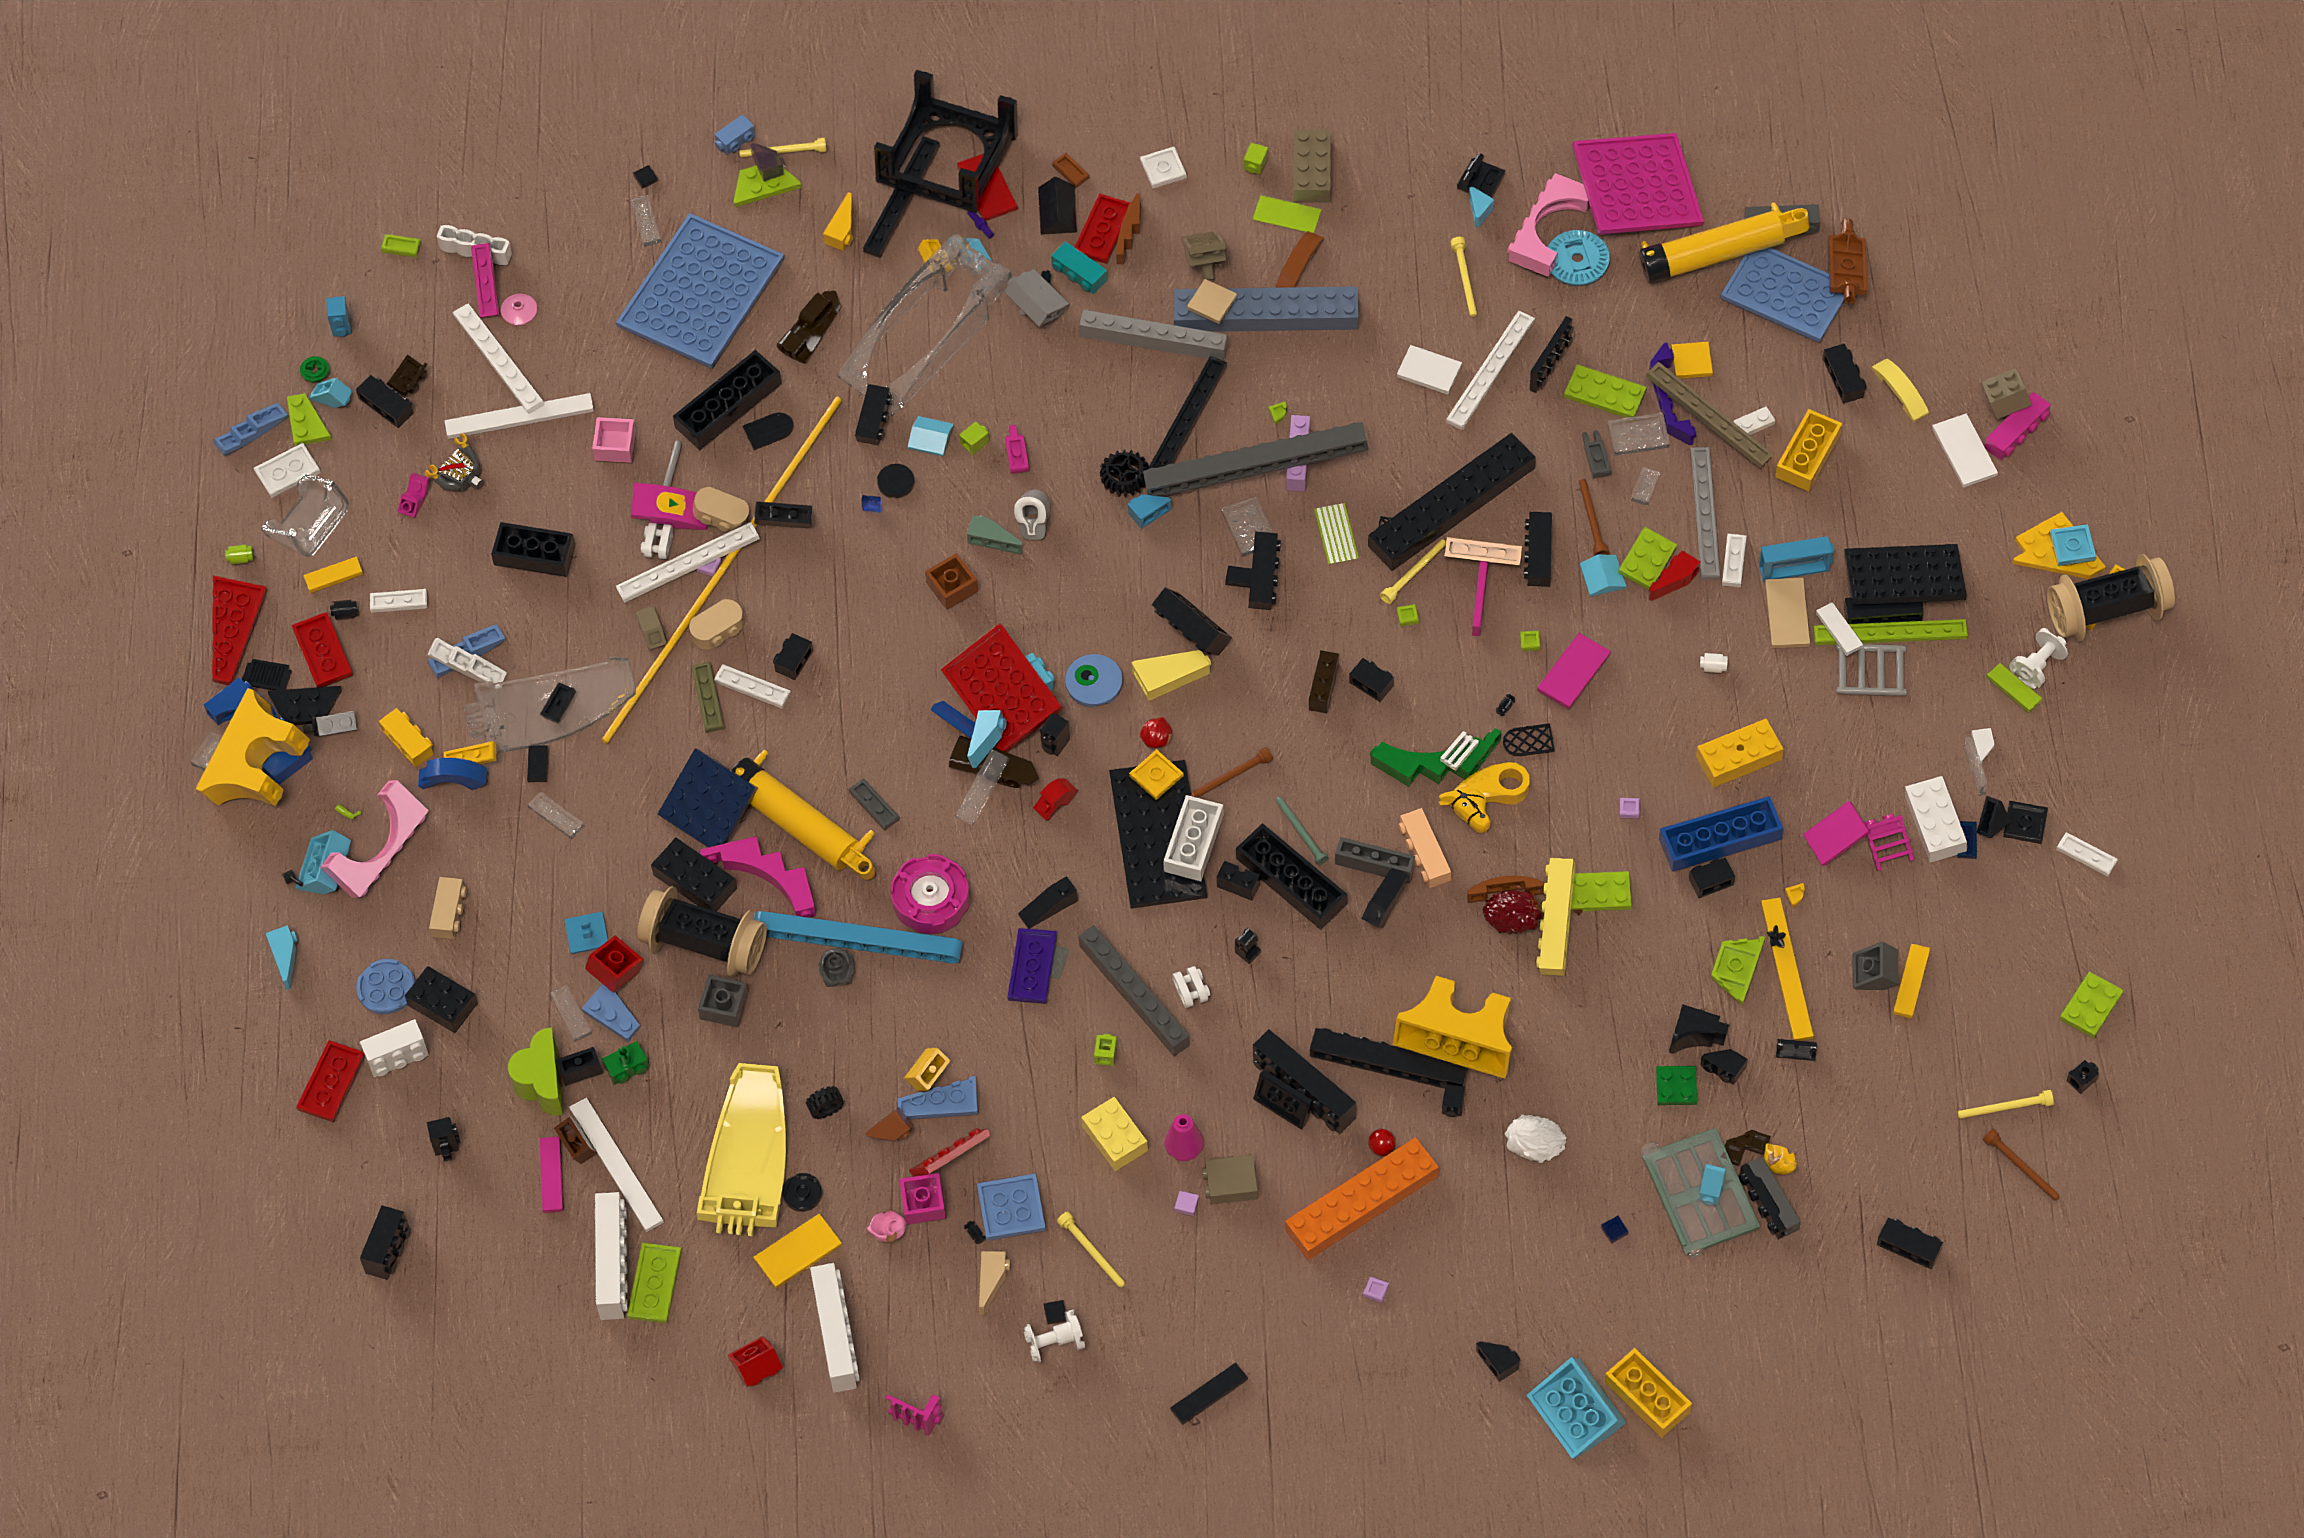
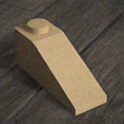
(992, 1276)

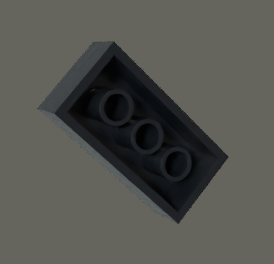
(533, 549)
(1191, 621)
(693, 875)

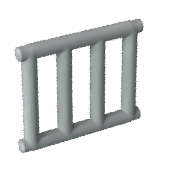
(1880, 690)

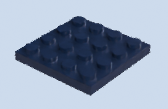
(707, 800)

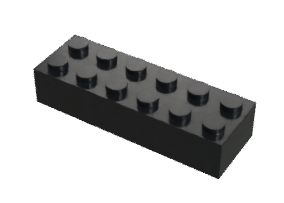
(727, 399)
(1291, 876)
(1287, 1065)

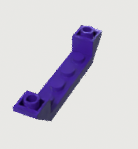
(1682, 429)

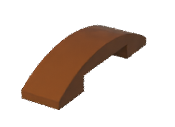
(1298, 260)
(1505, 883)

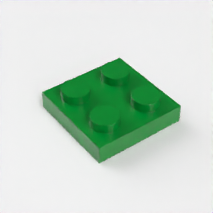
(1676, 1085)

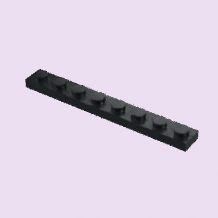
(900, 199)
(1189, 413)

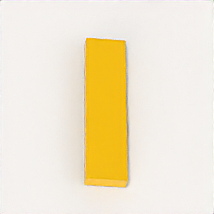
(1911, 981)

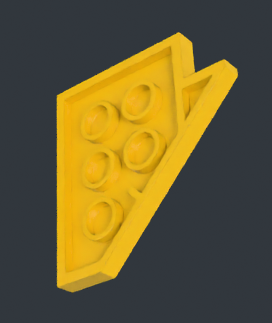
(2040, 553)

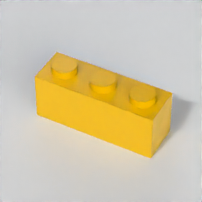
(406, 737)

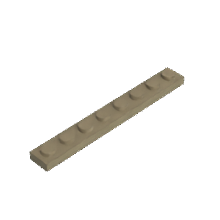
(1709, 415)

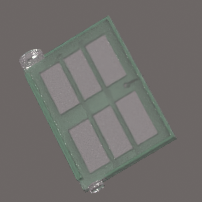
(1678, 1177)

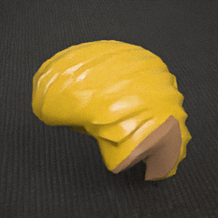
(1779, 1159)

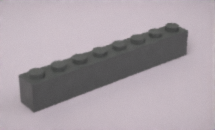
(1134, 990)

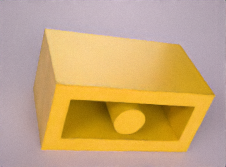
(927, 1069)

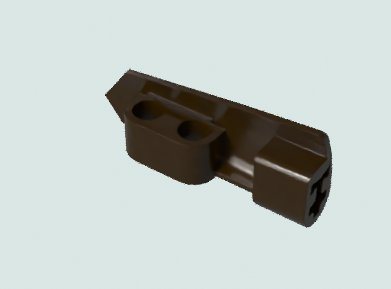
(810, 327)
(1015, 773)

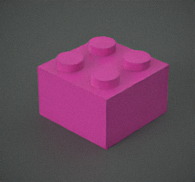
(922, 1198)

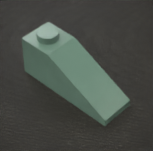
(989, 534)

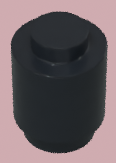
(343, 609)

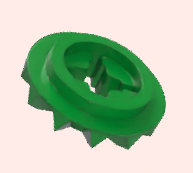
(309, 364)

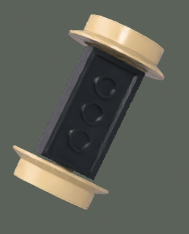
(2110, 596)
(702, 931)

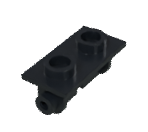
(1796, 1049)

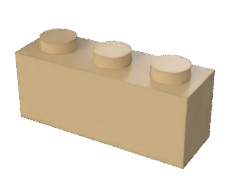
(447, 908)

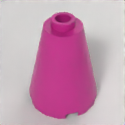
(1183, 1139)

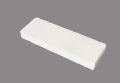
(1734, 560)
(398, 600)
(1839, 629)
(2087, 854)

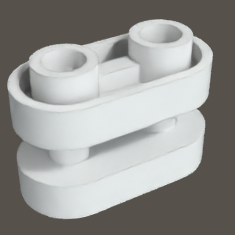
(651, 533)
(1195, 977)

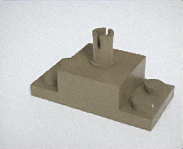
(1204, 250)

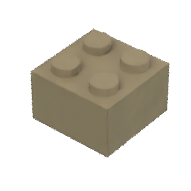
(2006, 393)

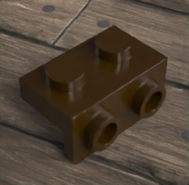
(406, 375)

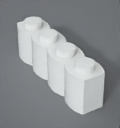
(460, 241)

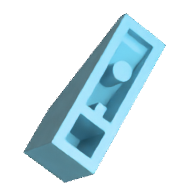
(986, 734)
(284, 952)

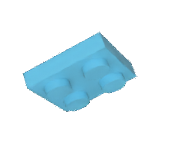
(2073, 545)

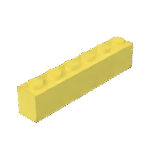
(1556, 917)

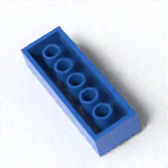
(1721, 833)

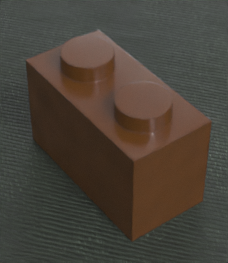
(575, 1140)

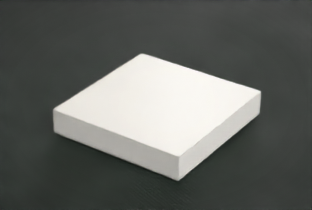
(1163, 167)

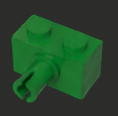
(625, 1063)

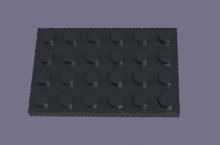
(1905, 574)

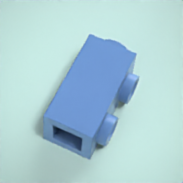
(734, 135)

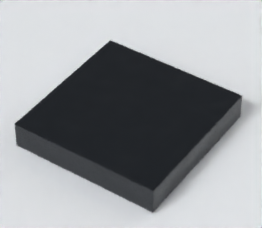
(2026, 822)

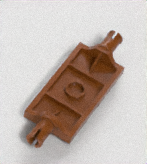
(1847, 263)

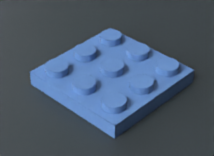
(1011, 1207)

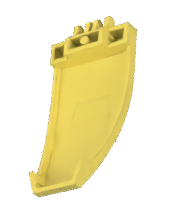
(747, 1153)

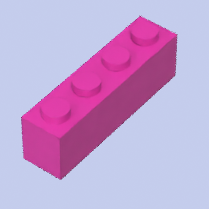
(2017, 427)

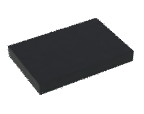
(1282, 1099)

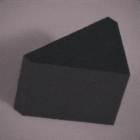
(1993, 817)

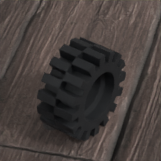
(824, 1102)

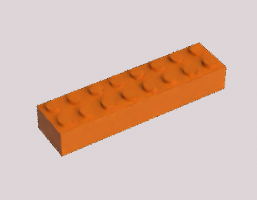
(1361, 1198)

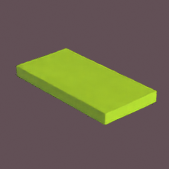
(654, 1283)

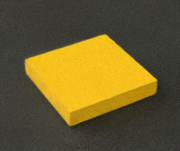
(1692, 360)
(1156, 774)

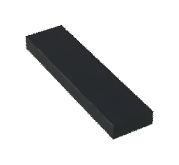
(1209, 1393)

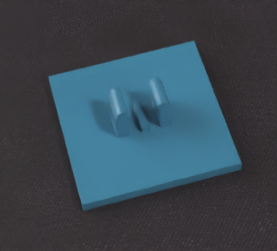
(586, 932)

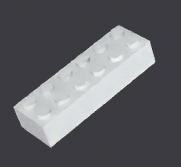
(610, 1256)
(835, 1327)

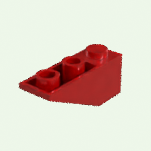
(1679, 574)

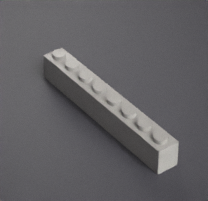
(1153, 335)

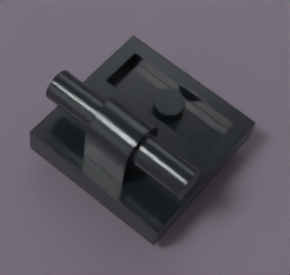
(1481, 176)

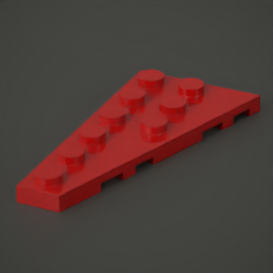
(233, 619)

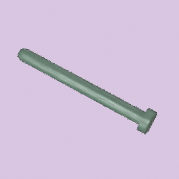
(1321, 857)

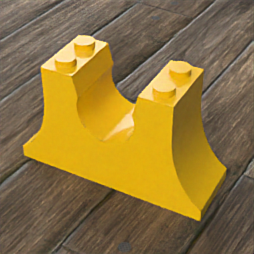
(243, 749)
(1457, 1036)

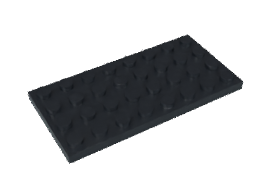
(1144, 837)

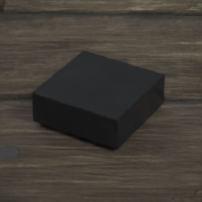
(645, 176)
(1055, 1312)

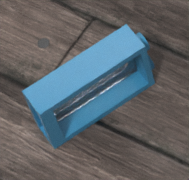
(1796, 558)

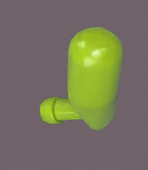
(343, 811)

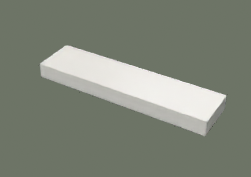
(752, 686)

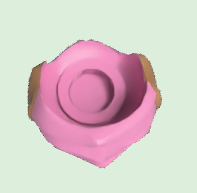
(887, 1226)

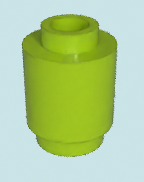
(239, 554)

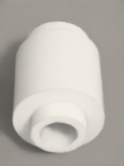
(1713, 662)

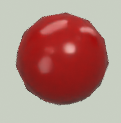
(1381, 1142)

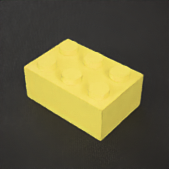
(1114, 1134)

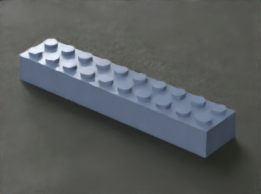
(1277, 310)

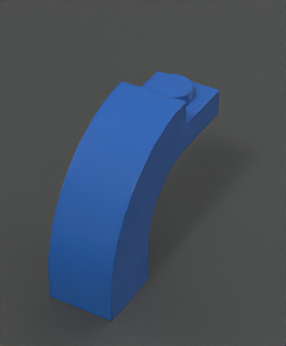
(452, 770)

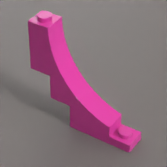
(746, 857)

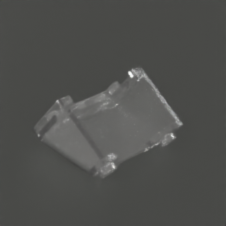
(311, 518)

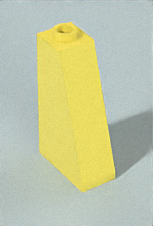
(1169, 672)

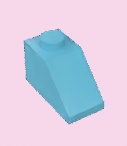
(331, 393)
(1712, 1185)

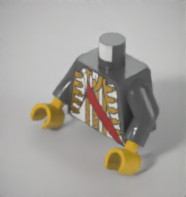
(459, 470)

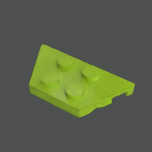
(753, 188)
(1737, 965)

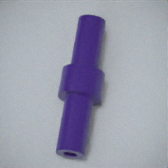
(981, 224)

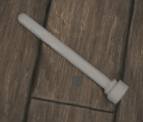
(672, 463)

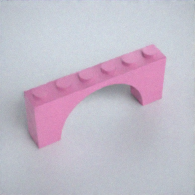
(1528, 249)
(404, 815)

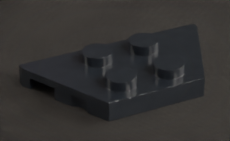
(304, 704)

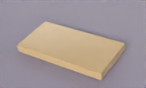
(1787, 613)

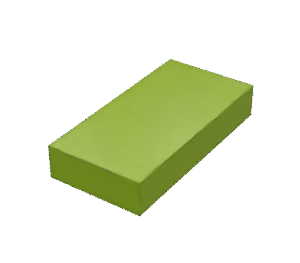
(400, 245)

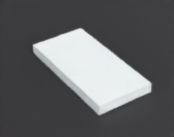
(1964, 450)

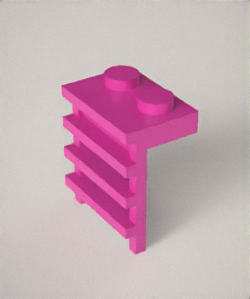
(1885, 827)
(921, 1419)

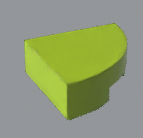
(1278, 412)

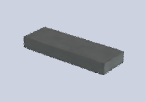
(874, 804)

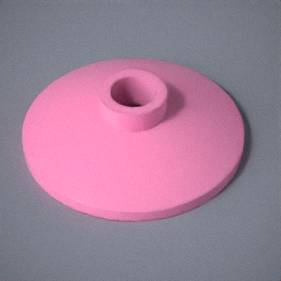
(519, 315)

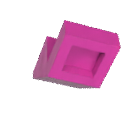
(416, 493)

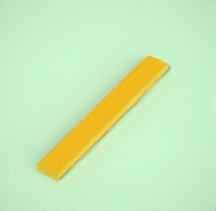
(1788, 972)

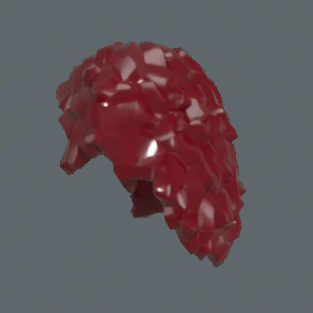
(1512, 911)

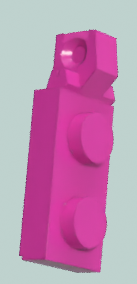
(1016, 451)

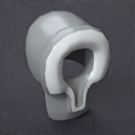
(1031, 503)

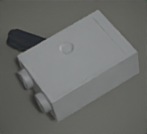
(1036, 296)

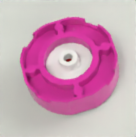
(930, 894)

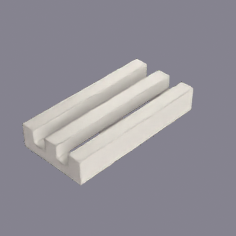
(1468, 739)

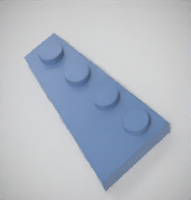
(945, 1101)

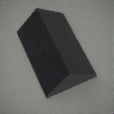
(1057, 207)

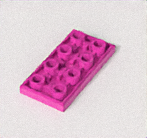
(1573, 671)

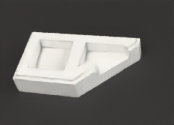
(1984, 742)

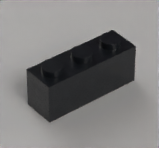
(1844, 373)
(384, 401)
(874, 414)
(783, 514)
(1910, 1243)

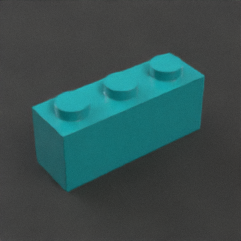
(1079, 268)

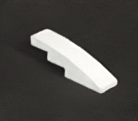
(465, 663)

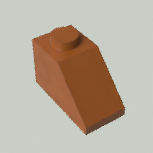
(891, 1127)

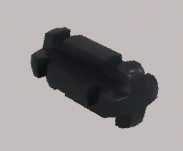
(1505, 705)
(974, 1232)

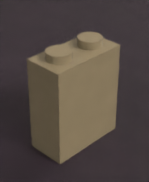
(1230, 1179)

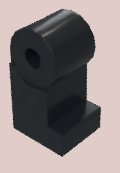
(1246, 946)

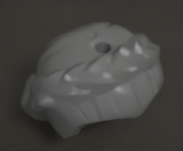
(838, 969)

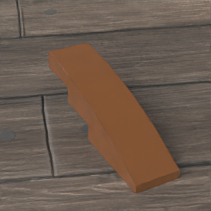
(1129, 226)

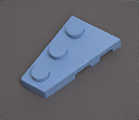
(611, 1013)

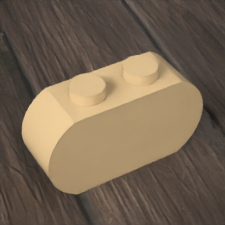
(720, 509)
(716, 624)

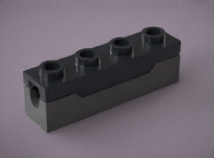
(1769, 1198)

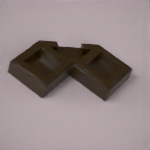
(1750, 1141)

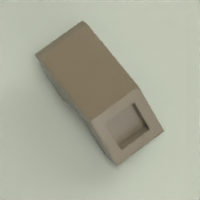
(650, 627)

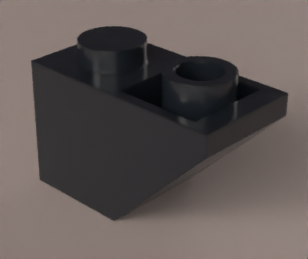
(1725, 1063)

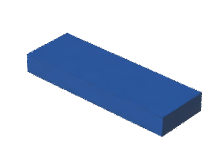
(954, 717)

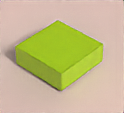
(1407, 615)
(1530, 640)

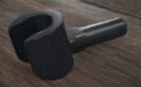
(290, 877)

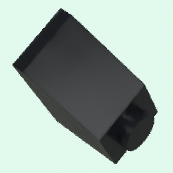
(1498, 1359)

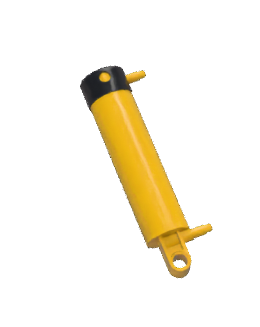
(1721, 243)
(804, 821)

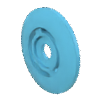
(1594, 255)

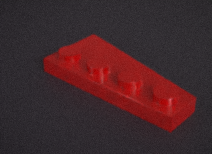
(949, 1153)

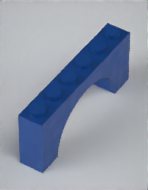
(222, 708)

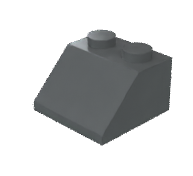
(1875, 967)

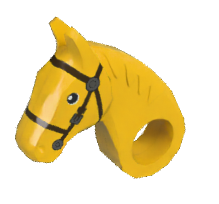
(1484, 786)

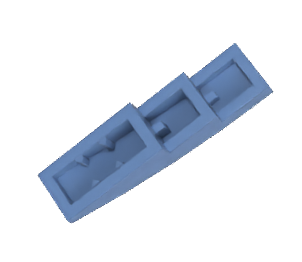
(251, 429)
(475, 643)

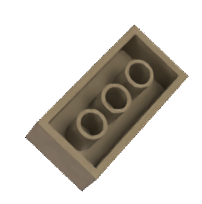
(1312, 165)

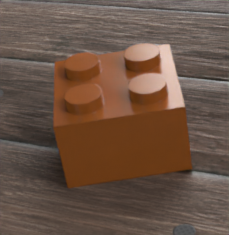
(951, 581)

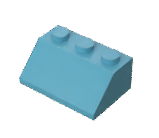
(319, 848)

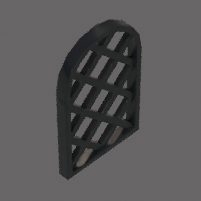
(1529, 734)

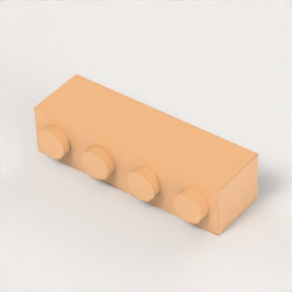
(1483, 551)
(1425, 848)

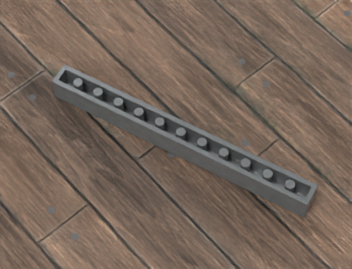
(1256, 460)

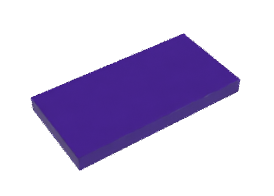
(1032, 965)

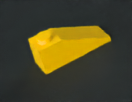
(839, 230)

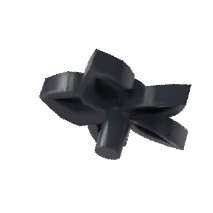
(1776, 938)

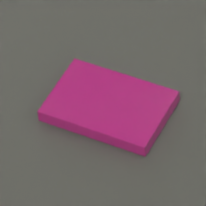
(1836, 833)

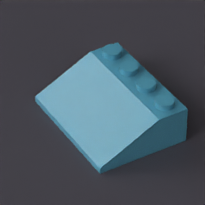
(1576, 1408)

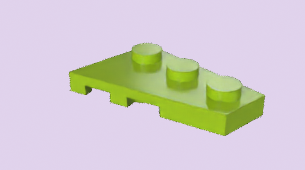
(305, 422)

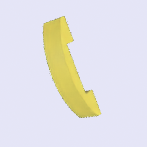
(1902, 387)

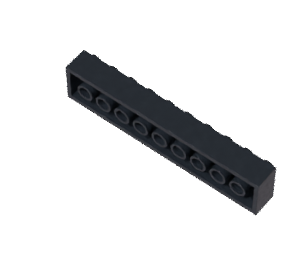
(1451, 501)

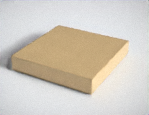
(1212, 301)

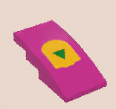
(665, 506)

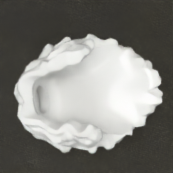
(1535, 1138)

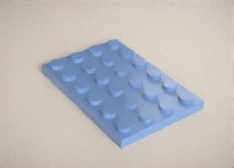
(1784, 292)

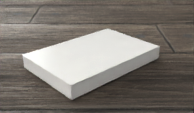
(1429, 369)
(286, 470)

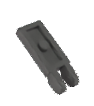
(1596, 455)

